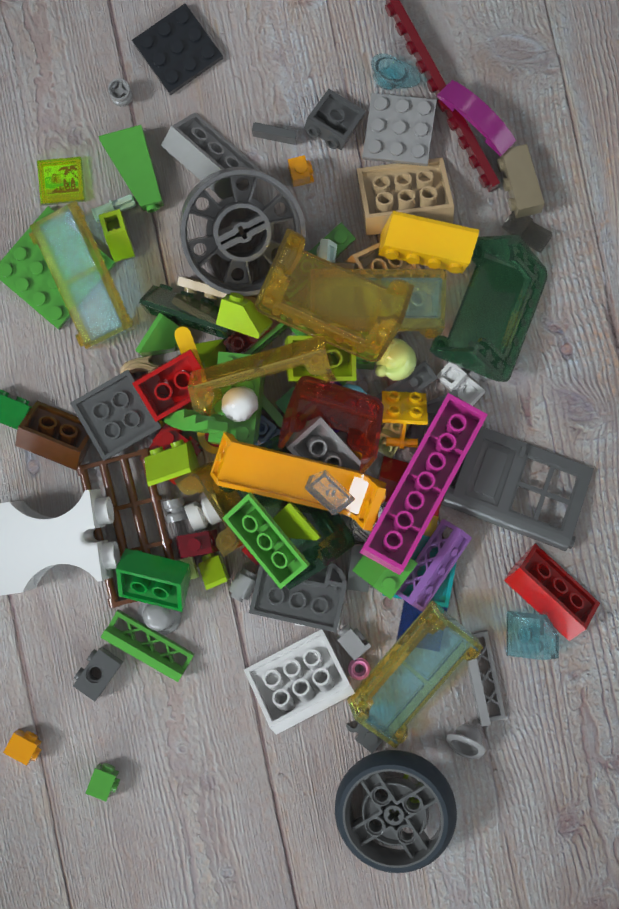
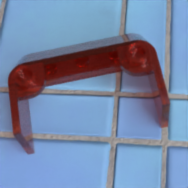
(341, 409)

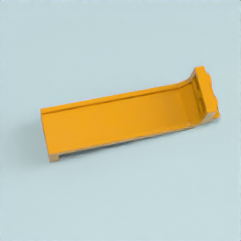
(285, 477)

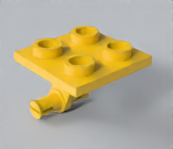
(404, 409)

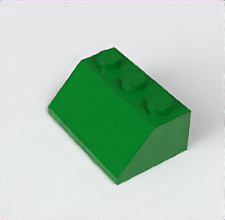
(153, 579)

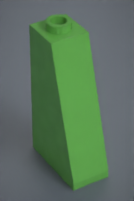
(134, 163)

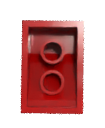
(167, 385)

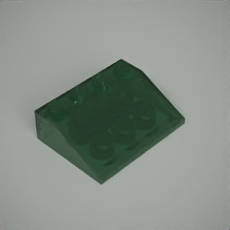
(184, 310)

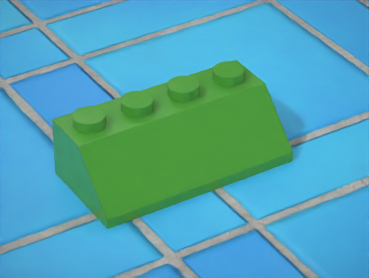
(266, 540)

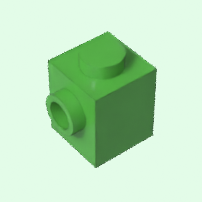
(103, 781)

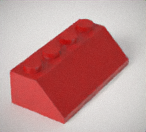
(552, 592)

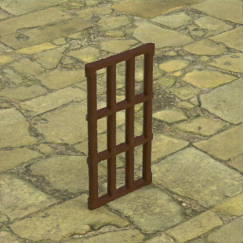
(136, 511)

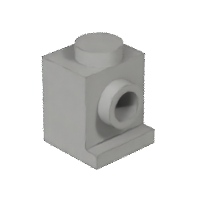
(352, 641)

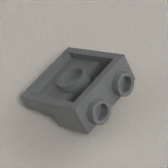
(334, 120)

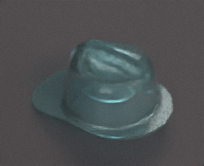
(393, 73)

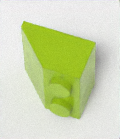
(170, 463)

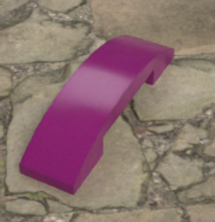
(479, 115)

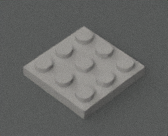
(399, 129)

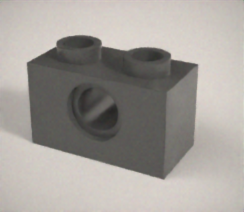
(93, 686)

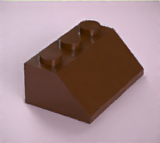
(53, 435)

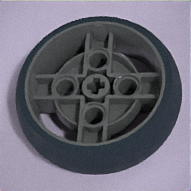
(417, 846)

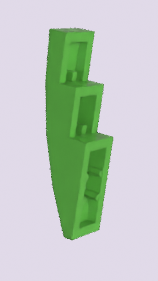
(192, 421)

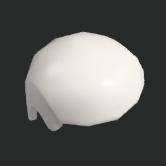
(239, 403)

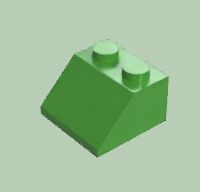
(381, 577)

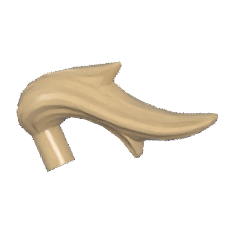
(139, 364)

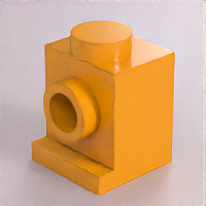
(300, 171)

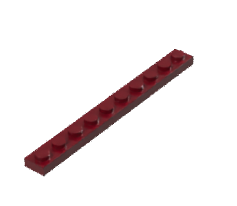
(435, 84)

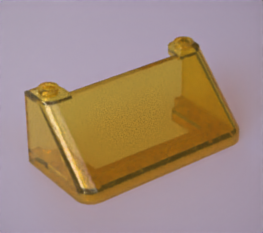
(332, 301)

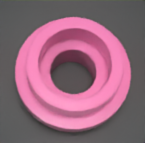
(359, 675)

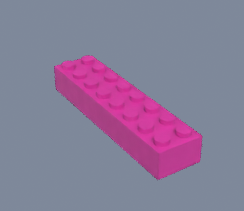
(423, 484)

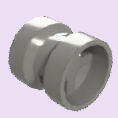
(119, 87)
(174, 510)

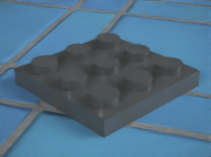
(115, 415)

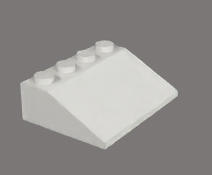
(298, 682)

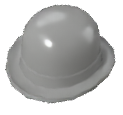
(159, 618)
(467, 742)

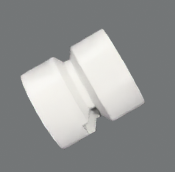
(201, 514)

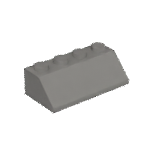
(205, 152)
(322, 444)

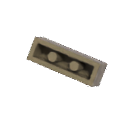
(521, 181)

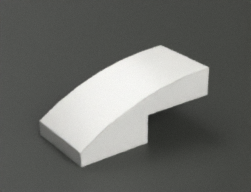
(456, 379)

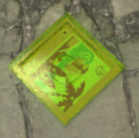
(61, 181)

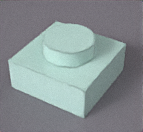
(327, 250)

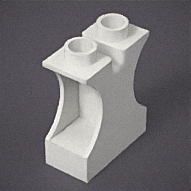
(38, 542)

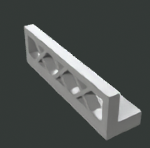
(477, 687)

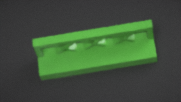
(142, 651)

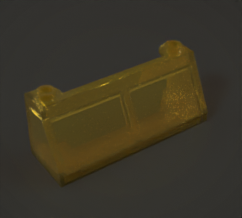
(207, 382)

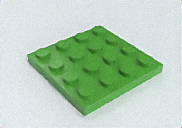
(29, 277)

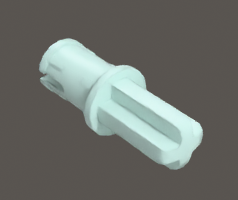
(122, 203)

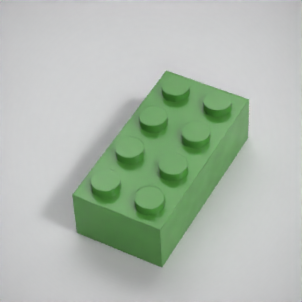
(247, 430)

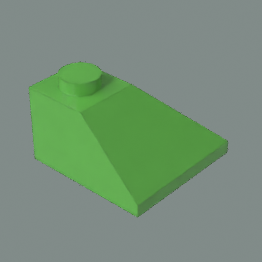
(159, 338)

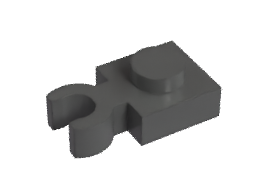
(365, 737)

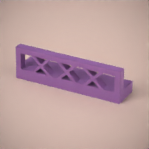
(436, 567)

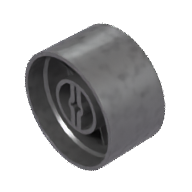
(220, 241)

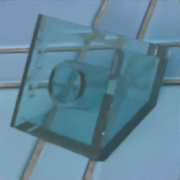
(531, 636)

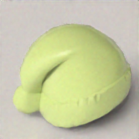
(397, 361)

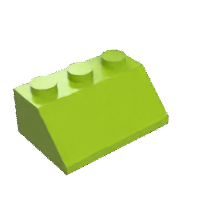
(343, 363)

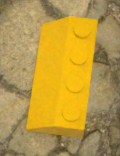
(427, 242)

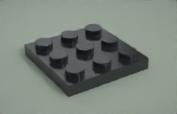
(177, 49)

